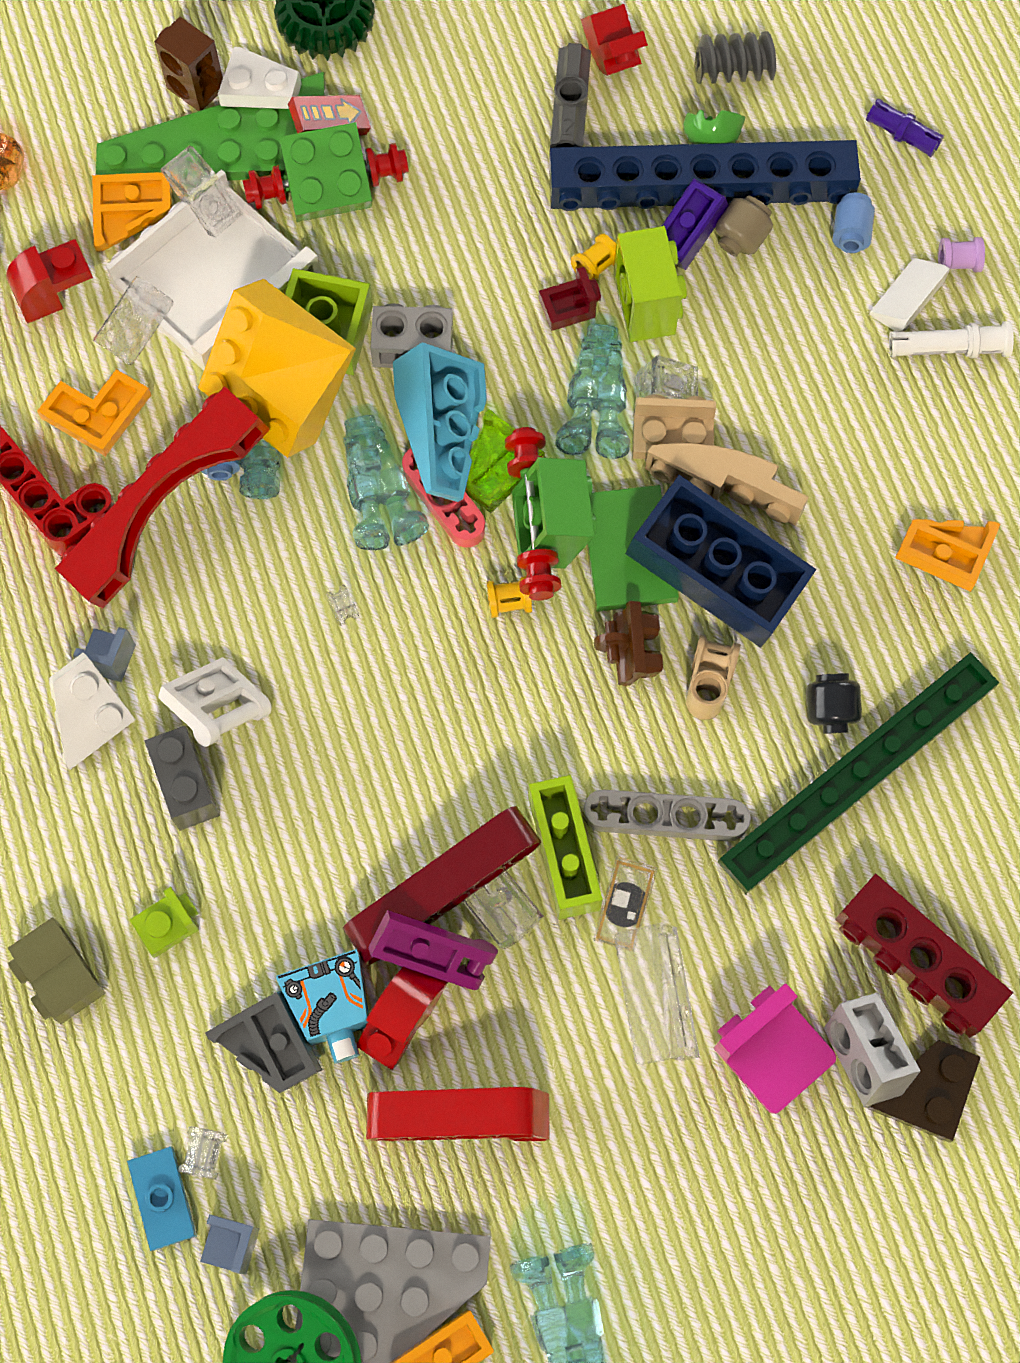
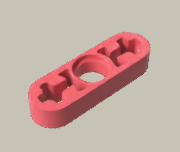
(446, 513)

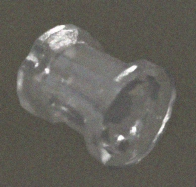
(202, 1153)

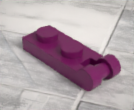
(432, 950)

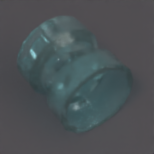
(260, 473)

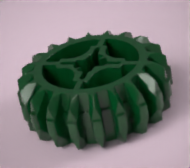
(338, 30)

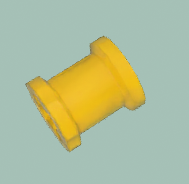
(597, 257)
(507, 598)

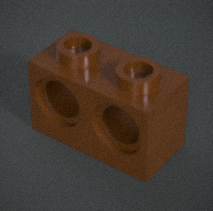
(189, 63)

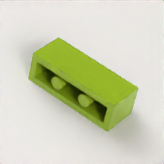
(564, 847)

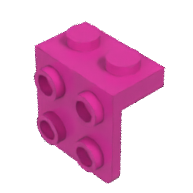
(774, 1049)

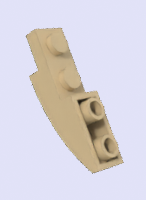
(721, 469)

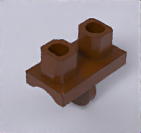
(625, 644)

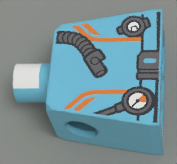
(329, 1002)

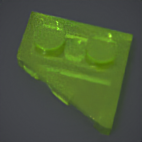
(488, 476)

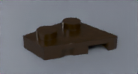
(937, 1093)

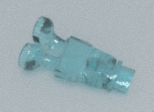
(600, 387)
(378, 480)
(567, 1331)

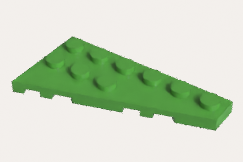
(224, 137)

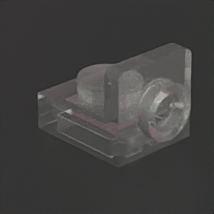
(667, 378)

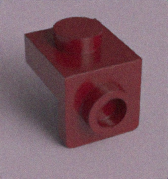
(570, 301)

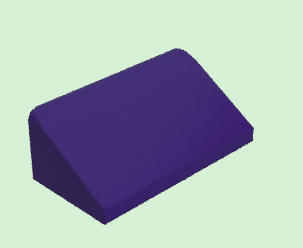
(694, 220)

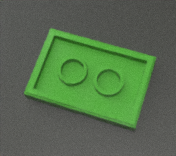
(613, 573)

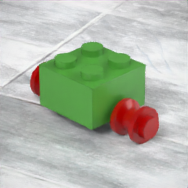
(326, 173)
(549, 511)

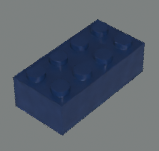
(720, 561)

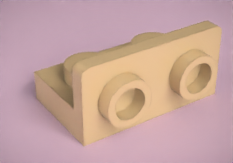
(671, 421)

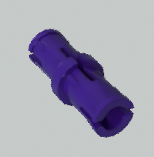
(904, 127)

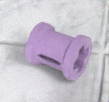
(962, 254)

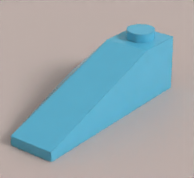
(439, 407)

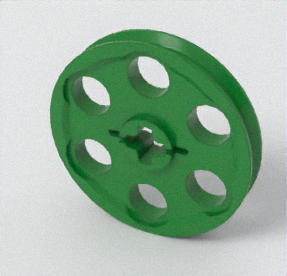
(284, 1341)

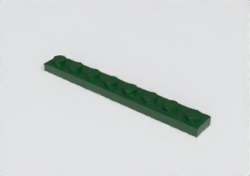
(857, 773)

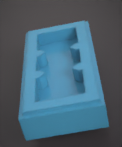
(161, 1198)

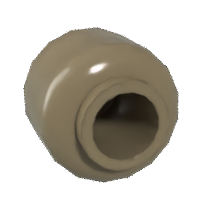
(744, 226)

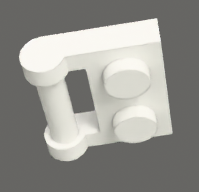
(208, 689)

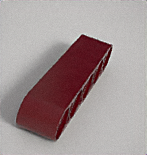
(449, 877)

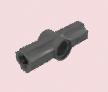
(570, 96)

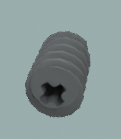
(735, 56)

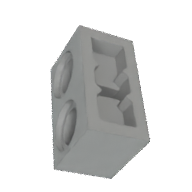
(412, 325)
(871, 1049)

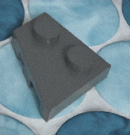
(269, 1042)

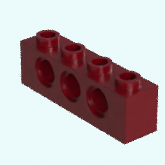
(913, 930)

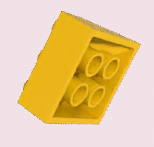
(278, 364)

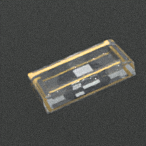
(625, 899)

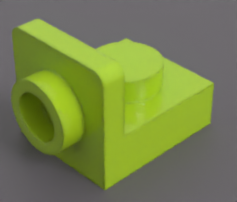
(166, 922)

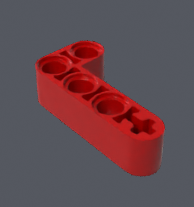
(56, 512)
(458, 1114)

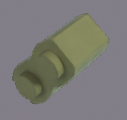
(55, 971)

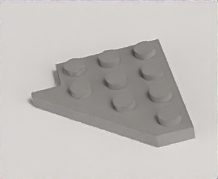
(390, 1281)

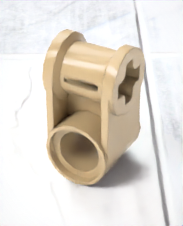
(712, 671)

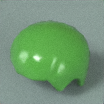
(722, 129)

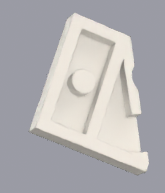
(257, 82)
(86, 710)

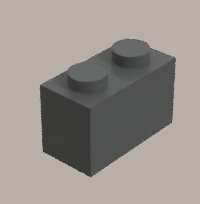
(181, 778)

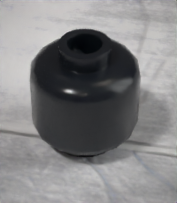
(833, 702)

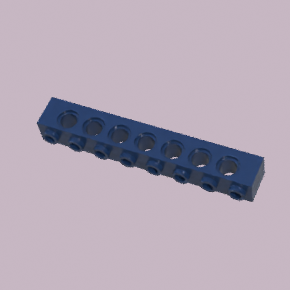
(719, 162)

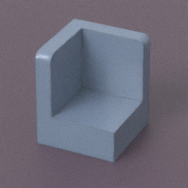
(109, 652)
(229, 1244)

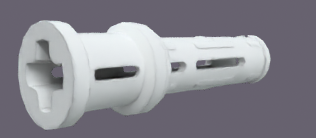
(970, 341)

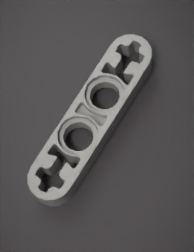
(666, 808)

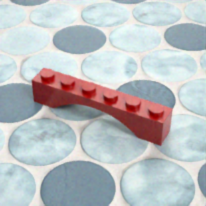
(105, 555)

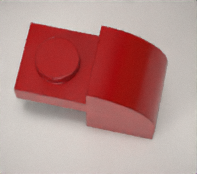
(612, 40)
(40, 276)
(399, 1014)

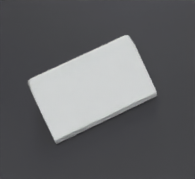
(909, 294)

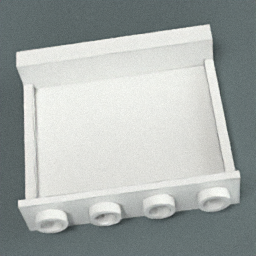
(205, 270)

